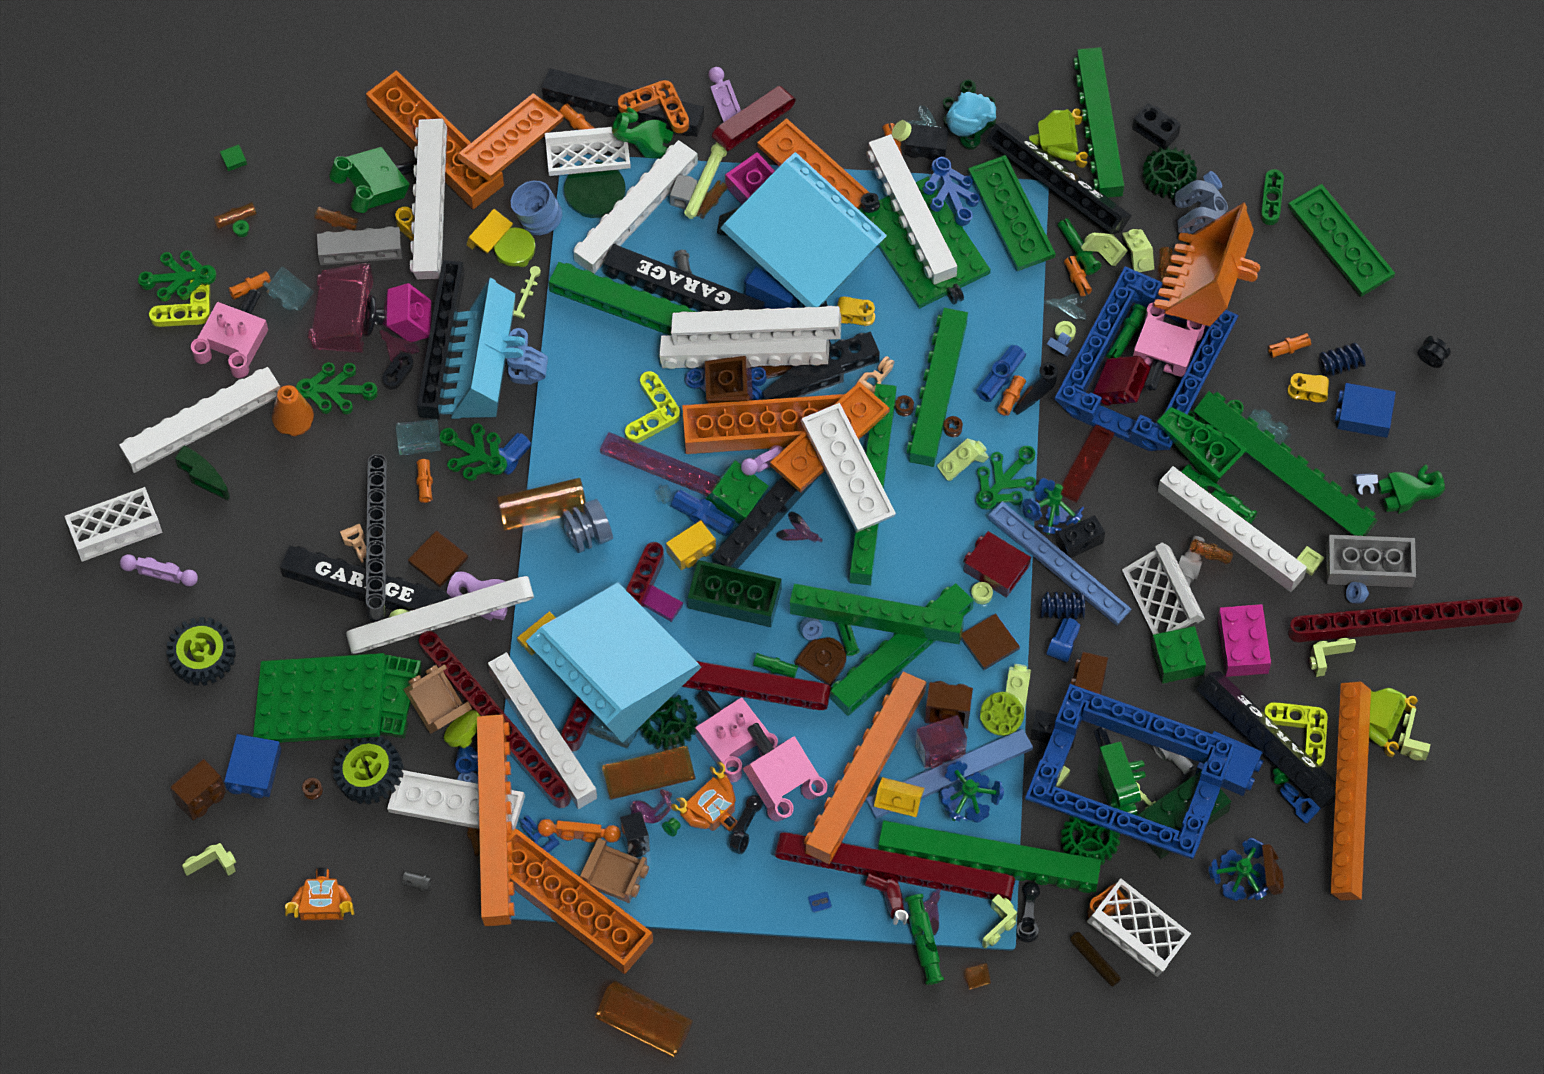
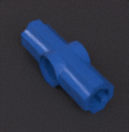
(994, 382)
(704, 511)

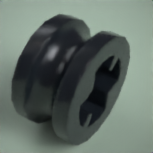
(870, 202)
(955, 294)

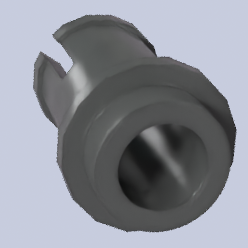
(681, 258)
(417, 881)

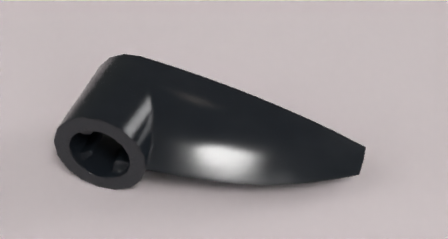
(1038, 388)

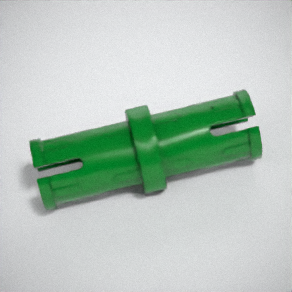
(775, 665)

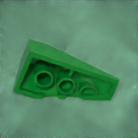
(1206, 448)

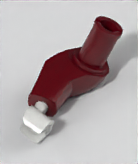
(893, 896)

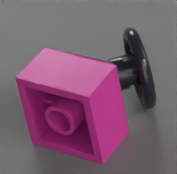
(404, 312)

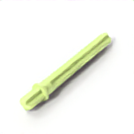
(705, 180)

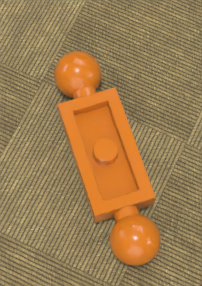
(576, 830)

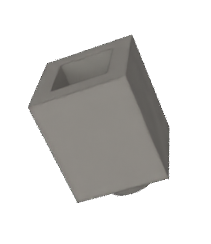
(682, 191)

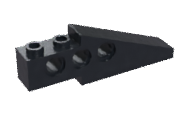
(808, 378)

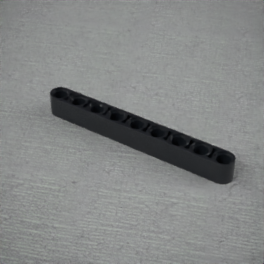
(376, 537)

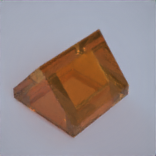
(977, 976)

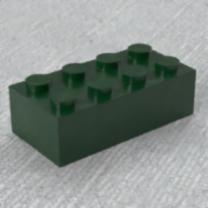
(734, 593)
(1173, 807)

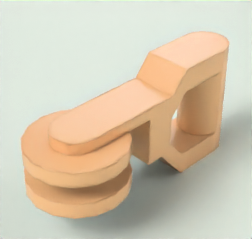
(885, 366)
(358, 542)

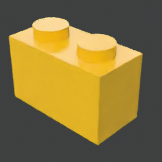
(691, 545)

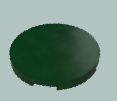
(594, 192)

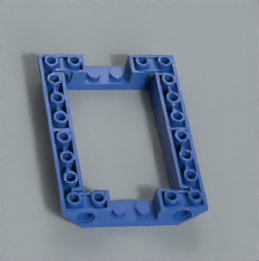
(1085, 407)
(1146, 727)

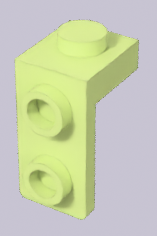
(1106, 245)
(1140, 250)
(962, 457)
(1322, 648)
(1019, 682)
(1414, 749)
(210, 854)
(1005, 910)

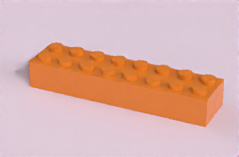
(401, 109)
(748, 423)
(576, 905)

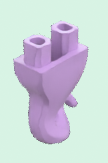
(466, 580)

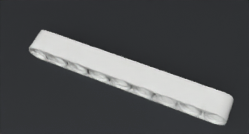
(439, 615)

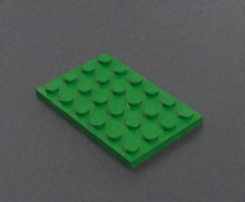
(903, 258)
(320, 698)

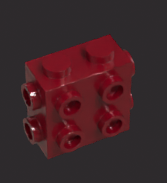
(1122, 380)

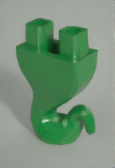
(646, 136)
(1407, 489)

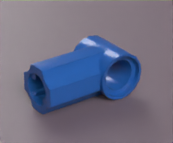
(514, 451)
(1062, 644)
(466, 766)

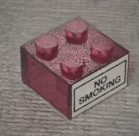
(941, 742)

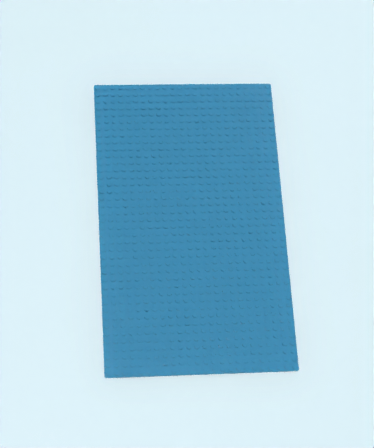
(919, 552)

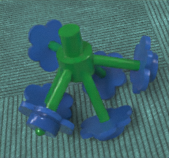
(1058, 512)
(972, 787)
(1233, 862)

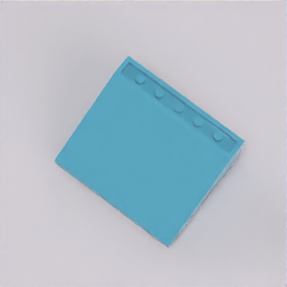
(804, 232)
(615, 658)

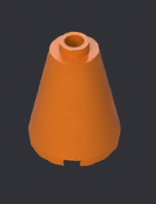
(291, 412)

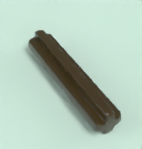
(1095, 959)

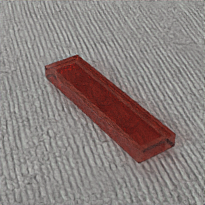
(1086, 463)

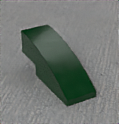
(201, 472)

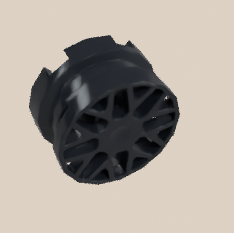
(1433, 352)

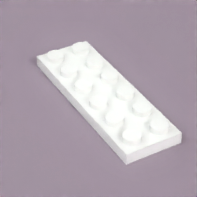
(848, 467)
(443, 800)

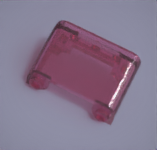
(341, 308)

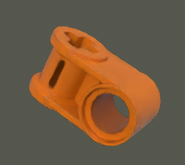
(1108, 909)

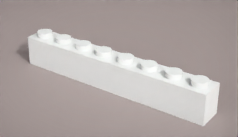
(429, 199)
(635, 206)
(912, 209)
(756, 325)
(757, 353)
(200, 419)
(1232, 529)
(542, 730)

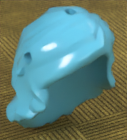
(970, 114)

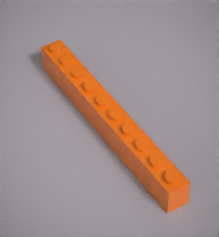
(865, 768)
(1351, 791)
(494, 820)

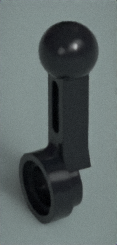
(740, 839)
(1031, 892)

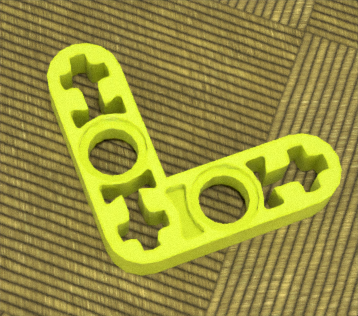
(195, 306)
(658, 414)
(1307, 721)

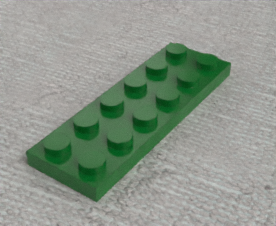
(1011, 213)
(1341, 240)

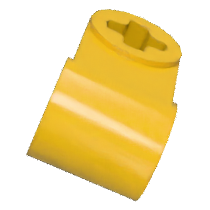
(405, 226)
(855, 310)
(1310, 387)

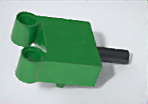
(374, 176)
(1117, 774)

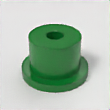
(241, 228)
(1280, 776)
(671, 826)

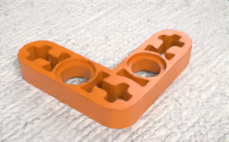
(657, 97)

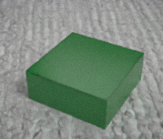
(233, 158)

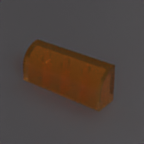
(540, 503)
(648, 772)
(644, 1019)

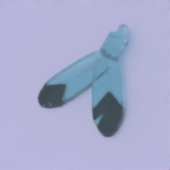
(926, 116)
(1068, 304)

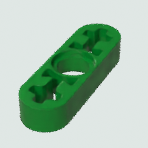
(1277, 190)

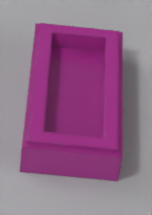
(662, 603)

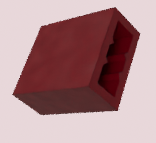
(996, 563)

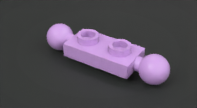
(723, 94)
(751, 466)
(155, 569)

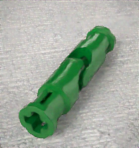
(1220, 494)
(927, 955)

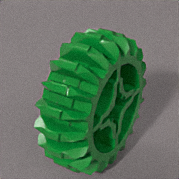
(1100, 850)

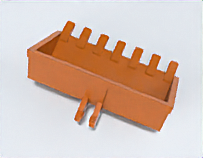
(1209, 268)

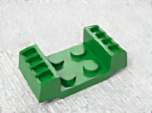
(395, 700)

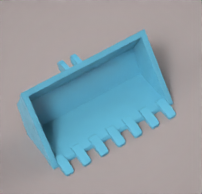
(482, 353)

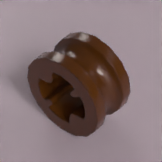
(904, 399)
(950, 431)
(316, 792)

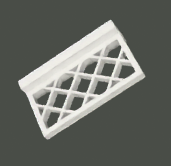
(587, 141)
(118, 535)
(1175, 579)
(1125, 939)

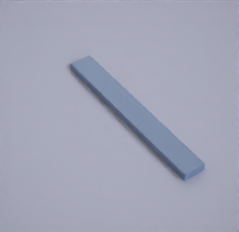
(1059, 563)
(977, 761)

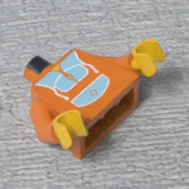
(711, 804)
(320, 899)

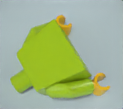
(1059, 136)
(1385, 713)

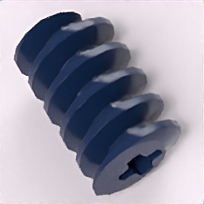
(1341, 358)
(1063, 605)

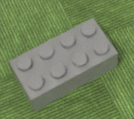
(1371, 560)

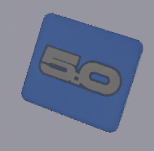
(820, 901)

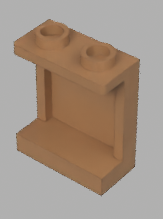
(435, 699)
(614, 871)

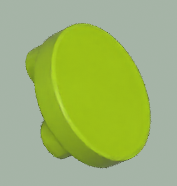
(515, 247)
(1002, 713)
(462, 730)

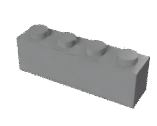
(359, 245)

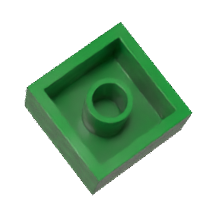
(736, 492)
(1178, 654)

